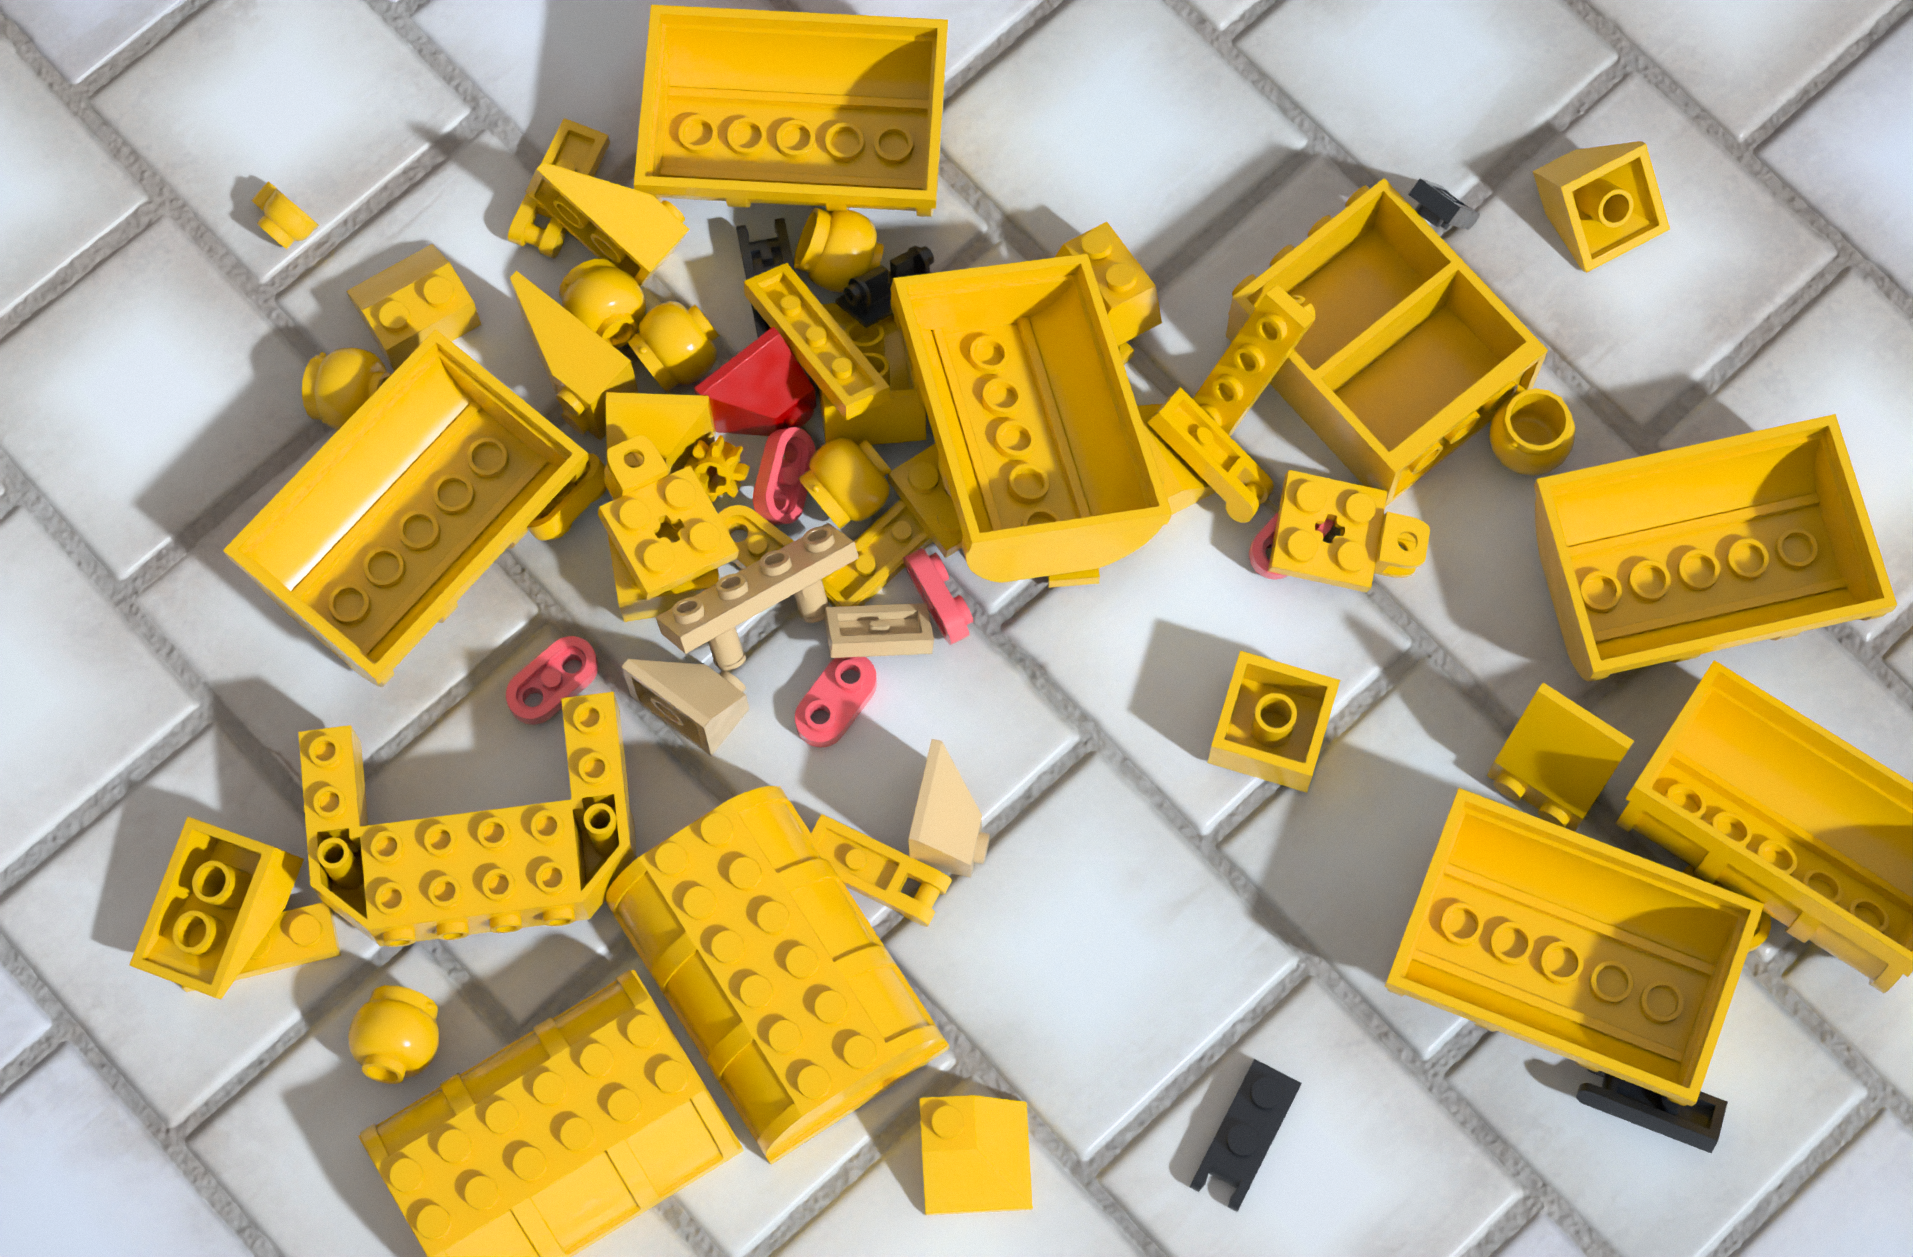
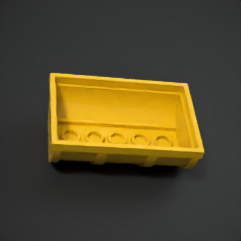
(792, 108)
(1031, 416)
(406, 507)
(1708, 548)
(1786, 821)
(1575, 947)
(772, 969)
(554, 1135)

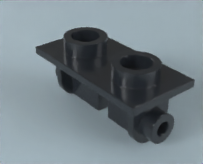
(870, 294)

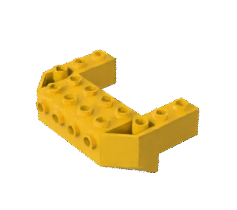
(473, 867)

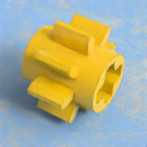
(718, 467)

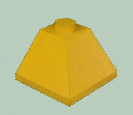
(1602, 201)
(666, 419)
(975, 1155)

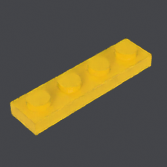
(817, 341)

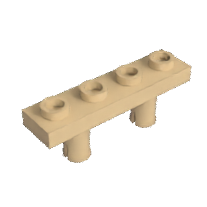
(741, 595)

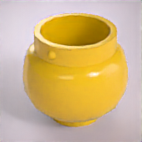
(837, 248)
(604, 300)
(675, 344)
(340, 384)
(1532, 432)
(847, 480)
(394, 1034)

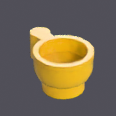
(282, 217)

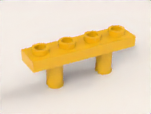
(1254, 357)

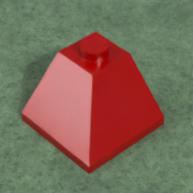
(760, 390)

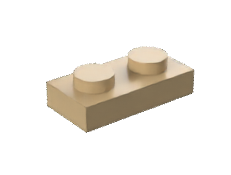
(878, 630)

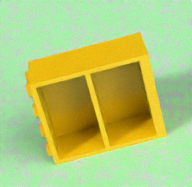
(1401, 344)

